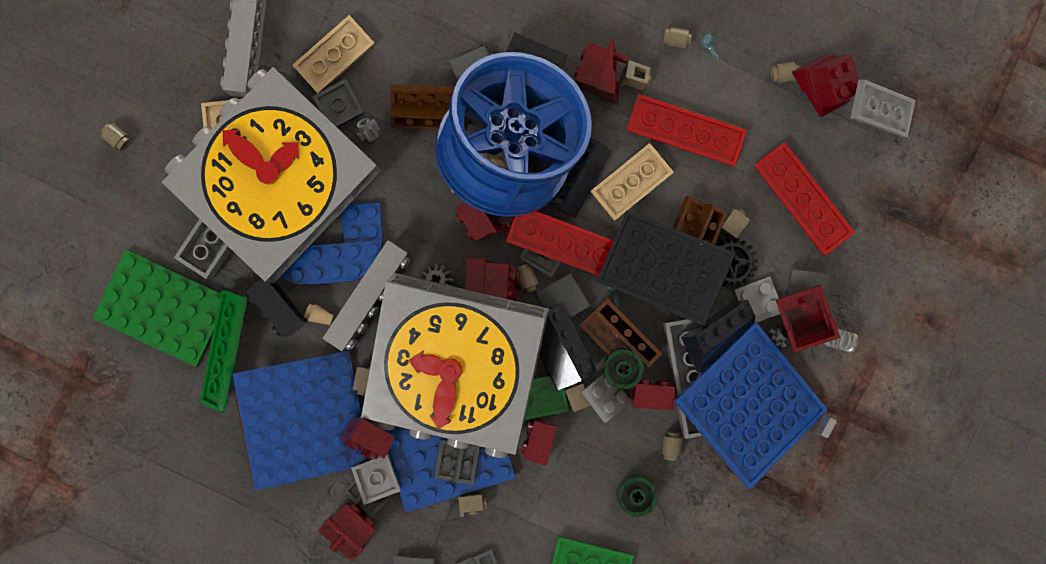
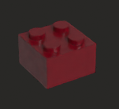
(652, 395)
(367, 438)
(539, 442)

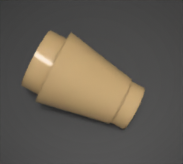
(318, 315)

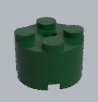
(633, 371)
(641, 505)

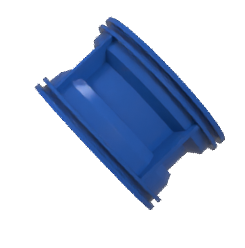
(536, 98)

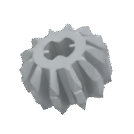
(429, 277)
(846, 342)

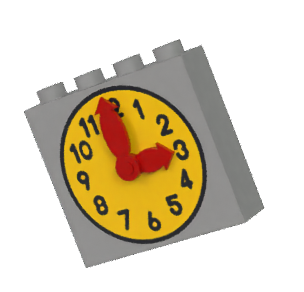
(270, 175)
(453, 364)

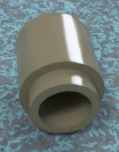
(677, 37)
(783, 72)
(115, 136)
(527, 279)
(672, 446)

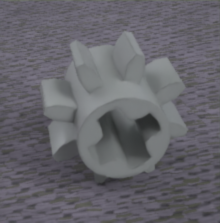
(367, 129)

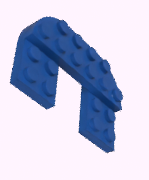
(345, 260)

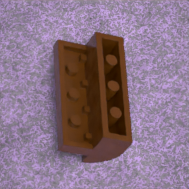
(420, 106)
(700, 219)
(615, 331)

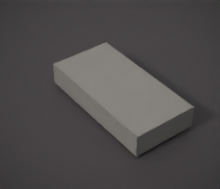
(824, 426)

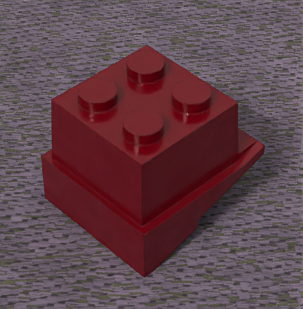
(599, 71)
(828, 82)
(481, 224)
(492, 278)
(807, 318)
(348, 530)

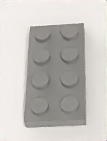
(882, 108)

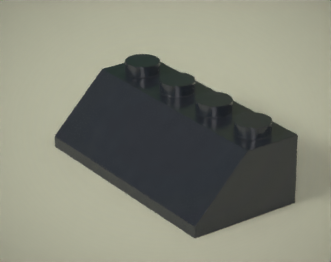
(581, 179)
(721, 330)
(563, 350)

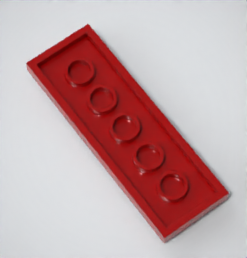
(686, 130)
(804, 199)
(559, 241)

